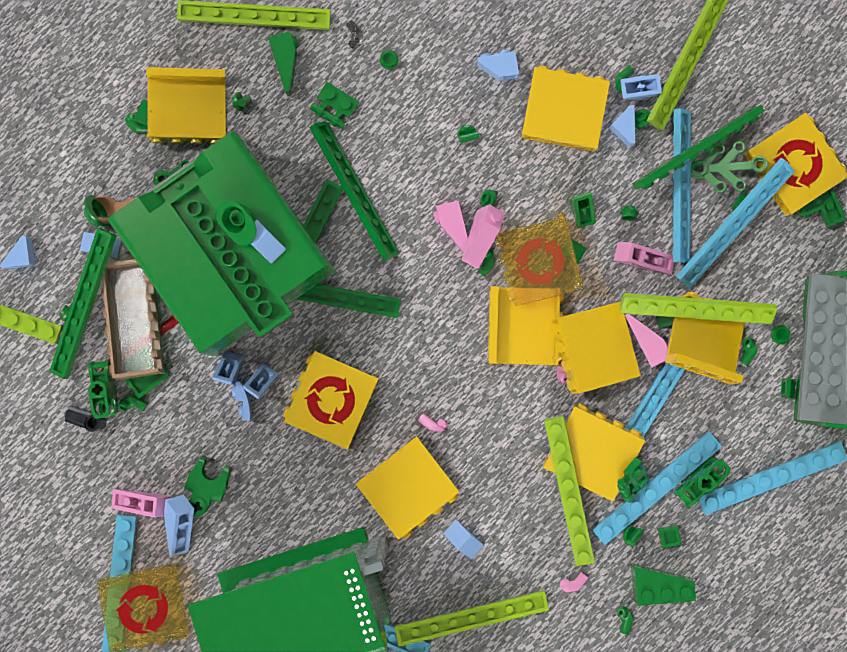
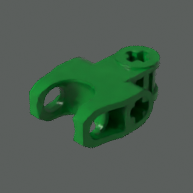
(98, 397)
(709, 479)
(204, 488)

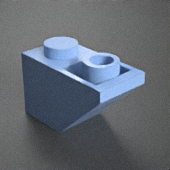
(500, 66)

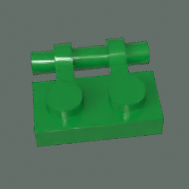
(337, 100)
(634, 479)

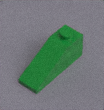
(285, 56)

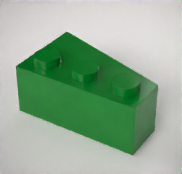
(660, 587)

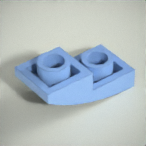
(241, 394)

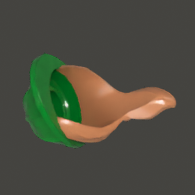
(100, 208)

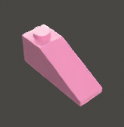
(452, 223)
(482, 234)
(644, 257)
(650, 343)
(139, 502)

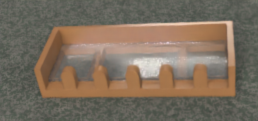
(131, 321)

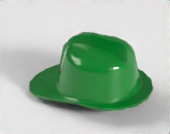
(236, 222)

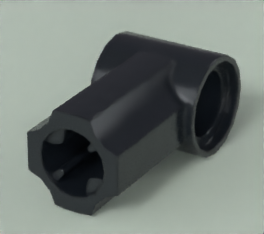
(84, 419)

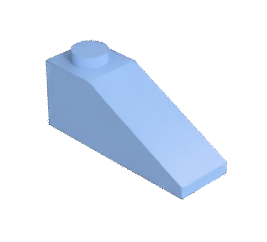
(178, 524)

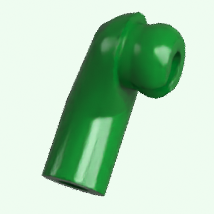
(625, 73)
(135, 126)
(488, 263)
(750, 351)
(130, 402)
(626, 618)

